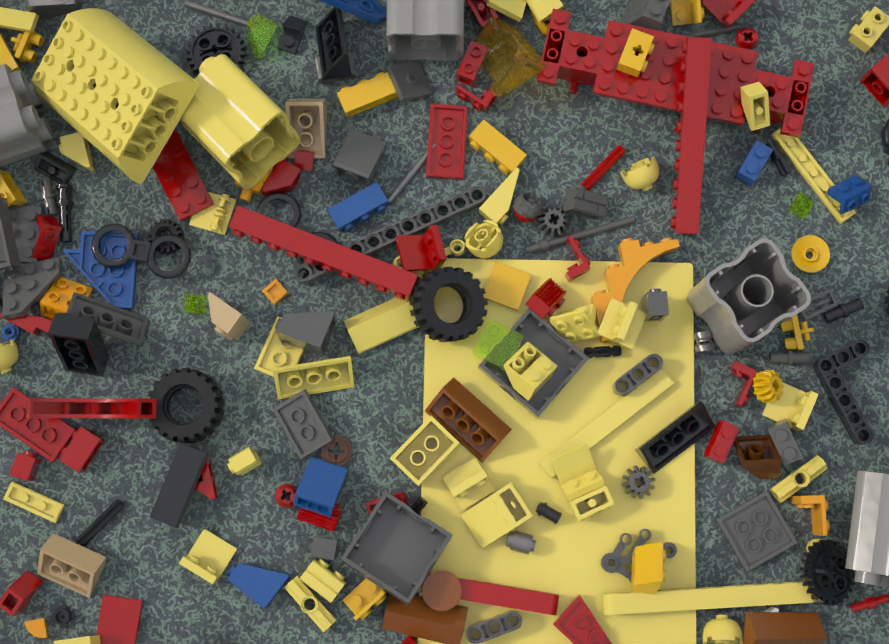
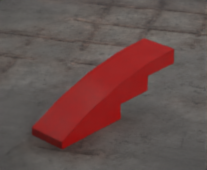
(31, 323)

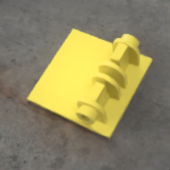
(215, 217)

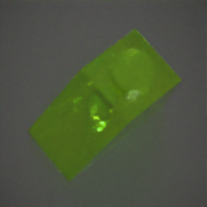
(260, 33)

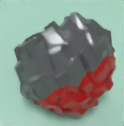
(526, 209)

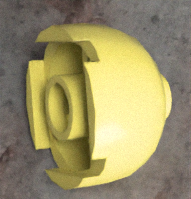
(642, 174)
(484, 239)
(8, 356)
(722, 631)

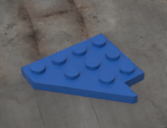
(367, 9)
(114, 284)

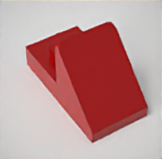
(207, 486)

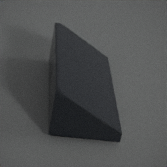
(54, 168)

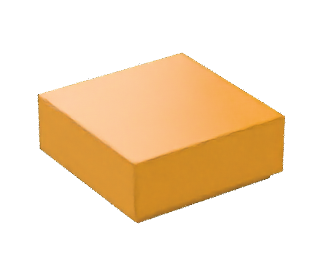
(275, 291)

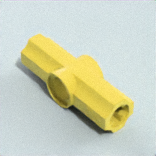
(789, 486)
(301, 593)

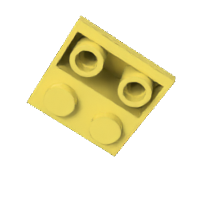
(529, 370)

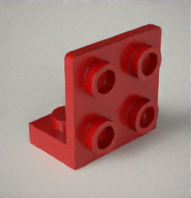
(726, 10)
(421, 251)

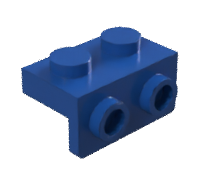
(850, 193)

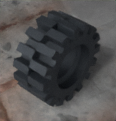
(163, 226)

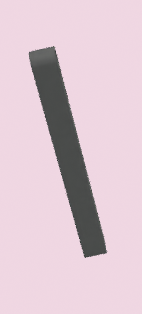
(397, 228)

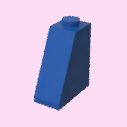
(257, 582)

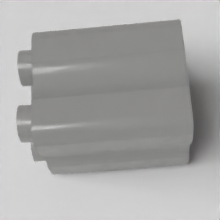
(425, 30)
(20, 127)
(748, 296)
(870, 530)

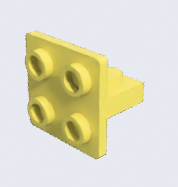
(576, 323)
(622, 323)
(468, 483)

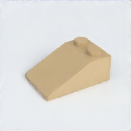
(309, 120)

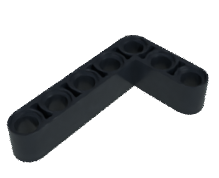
(842, 389)

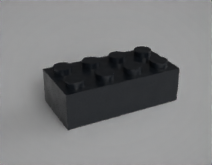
(79, 344)

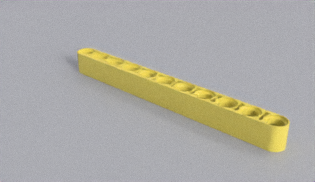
(706, 598)

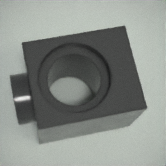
(323, 547)

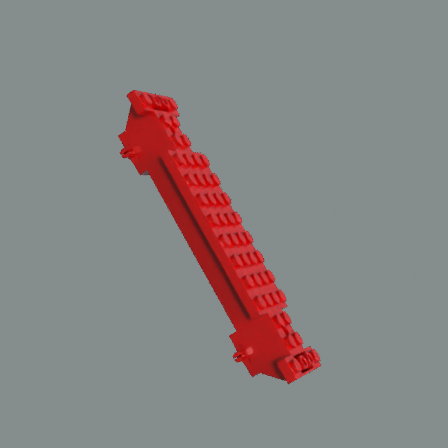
(660, 82)

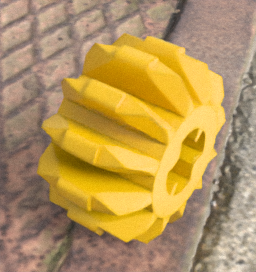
(768, 386)

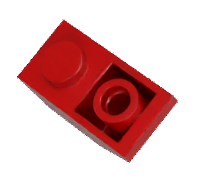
(283, 178)
(20, 593)

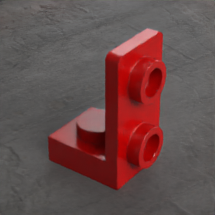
(471, 63)
(478, 104)
(47, 237)
(575, 271)
(740, 371)

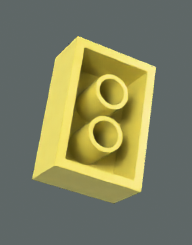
(424, 450)

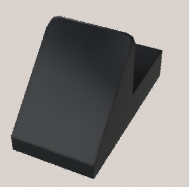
(292, 34)

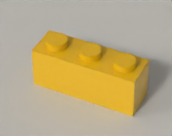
(367, 94)
(496, 148)

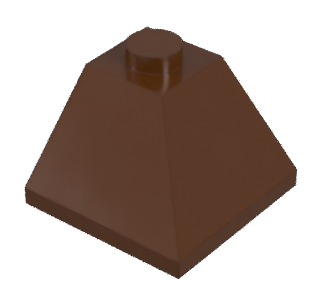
(758, 455)

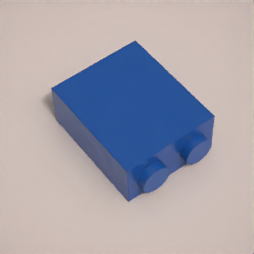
(320, 487)

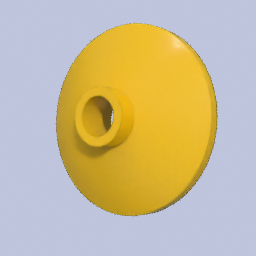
(818, 249)

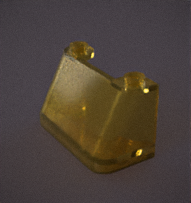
(509, 57)

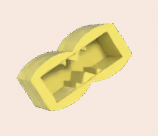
(244, 461)

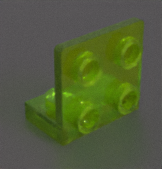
(497, 344)

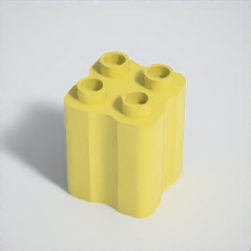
(237, 118)

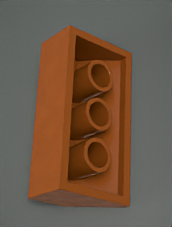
(468, 419)

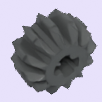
(561, 221)
(642, 488)

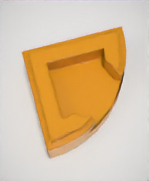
(37, 627)

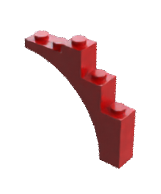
(91, 408)

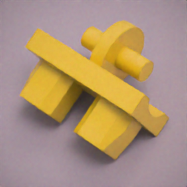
(23, 46)
(796, 341)

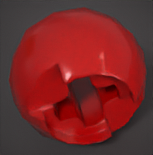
(744, 33)
(280, 493)

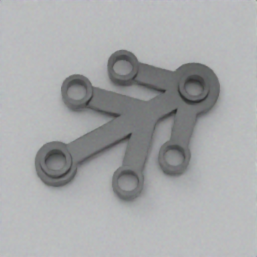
(620, 560)

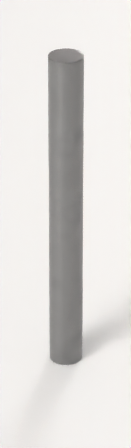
(216, 13)
(408, 177)

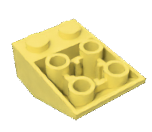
(496, 515)

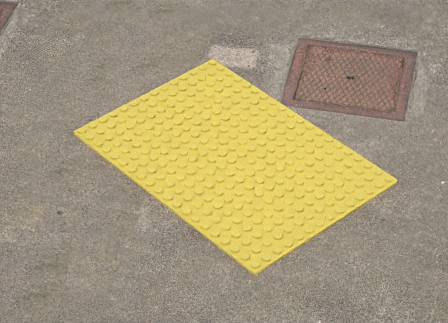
(570, 552)

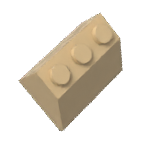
(227, 319)
(70, 565)

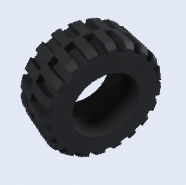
(471, 297)
(211, 410)

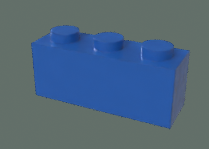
(358, 207)

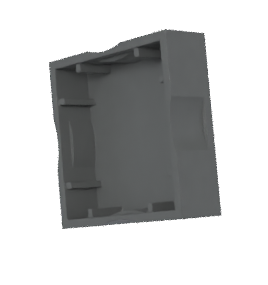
(552, 345)
(396, 548)

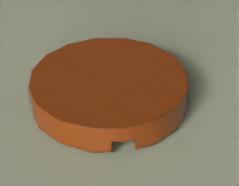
(441, 590)

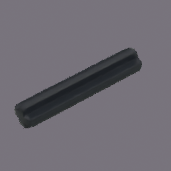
(100, 522)

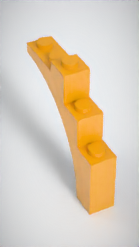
(618, 277)

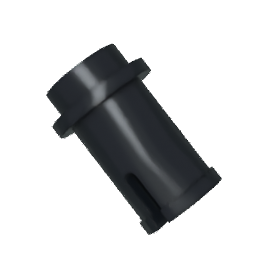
(548, 512)

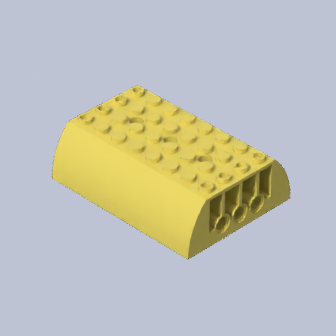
(127, 70)

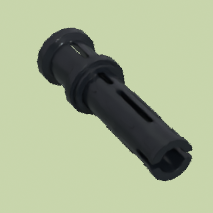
(65, 203)

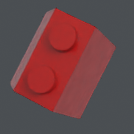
(877, 81)

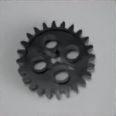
(214, 36)
(826, 587)

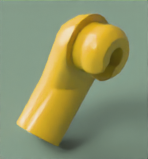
(540, 25)

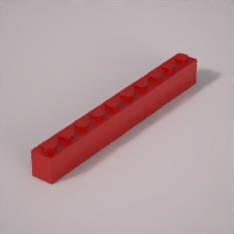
(692, 134)
(323, 252)

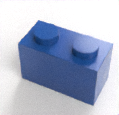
(753, 163)

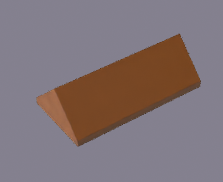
(423, 621)
(783, 628)

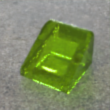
(800, 205)
(194, 303)

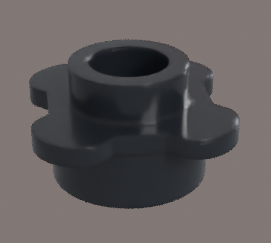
(57, 616)

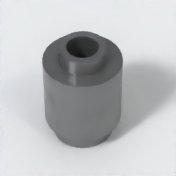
(520, 542)

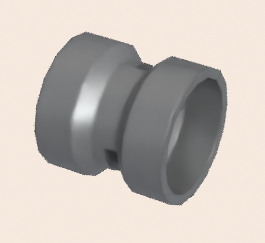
(705, 338)

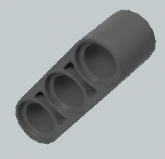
(644, 368)
(504, 628)

